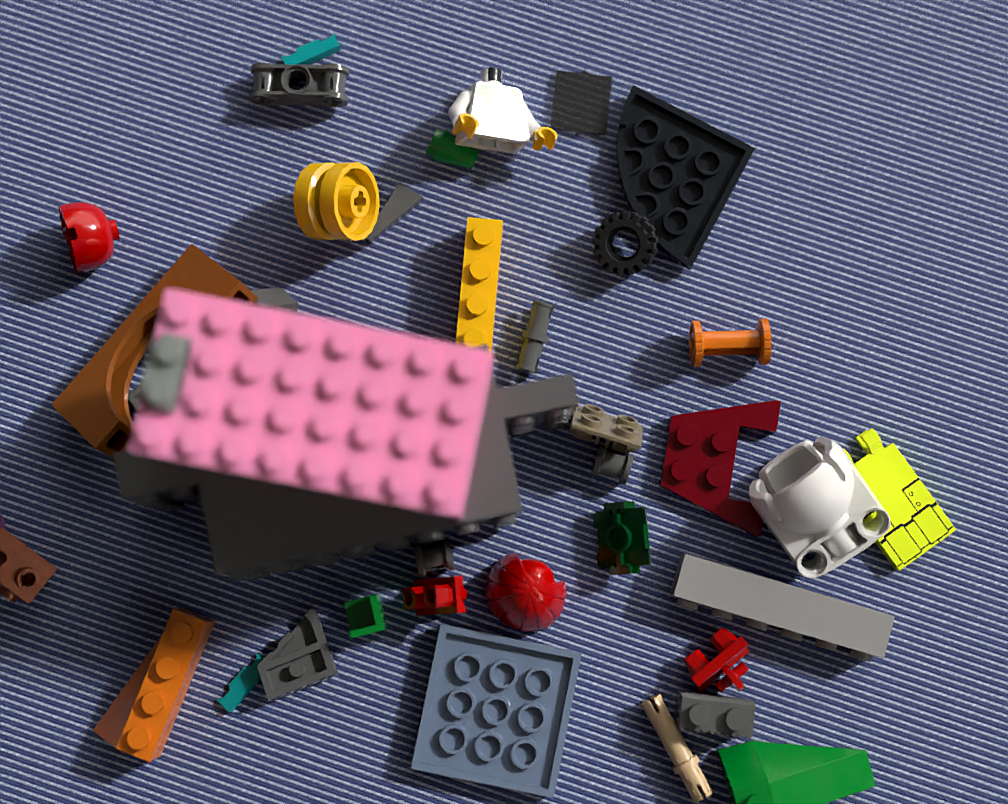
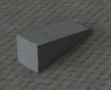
(398, 205)

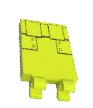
(914, 513)

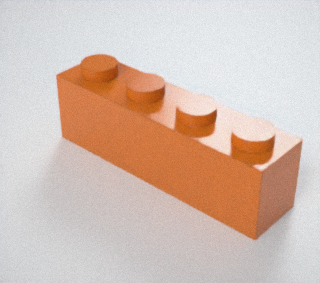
(151, 699)

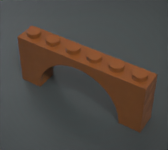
(99, 393)

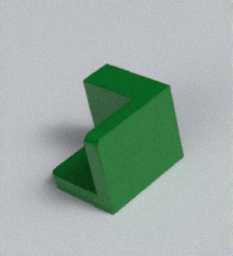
(365, 616)

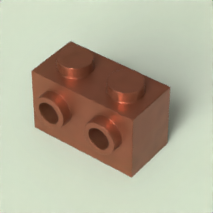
(21, 569)

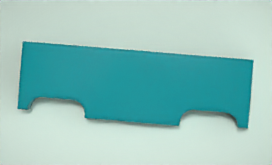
(313, 51)
(241, 685)

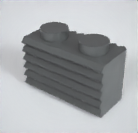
(714, 714)

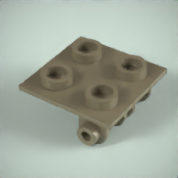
(622, 430)

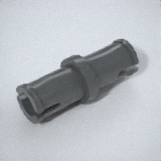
(535, 336)

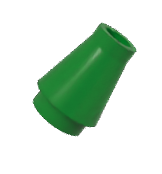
(444, 150)

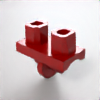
(436, 596)
(707, 672)

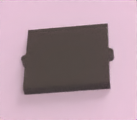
(581, 103)

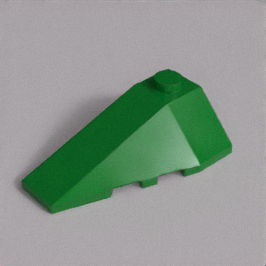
(793, 773)

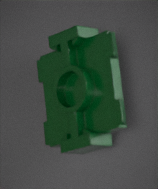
(622, 538)

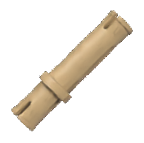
(676, 747)

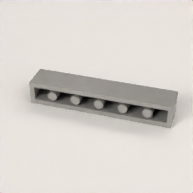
(782, 606)

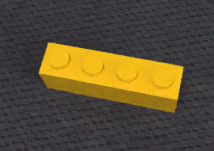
(479, 282)

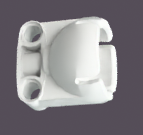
(817, 505)

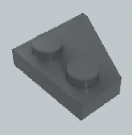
(298, 660)

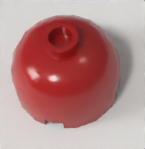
(87, 235)

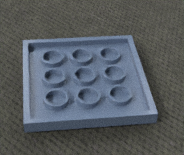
(496, 710)

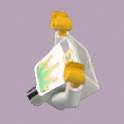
(496, 117)

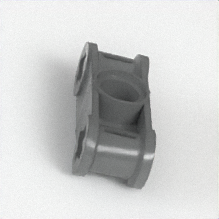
(275, 81)

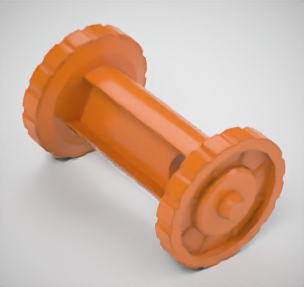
(736, 342)

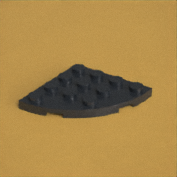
(676, 172)

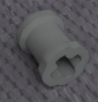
(612, 465)
(434, 557)

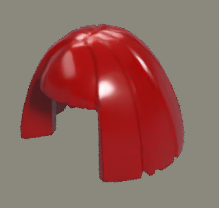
(524, 593)

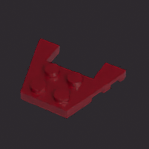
(702, 458)

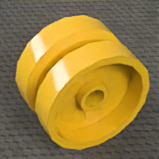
(336, 201)

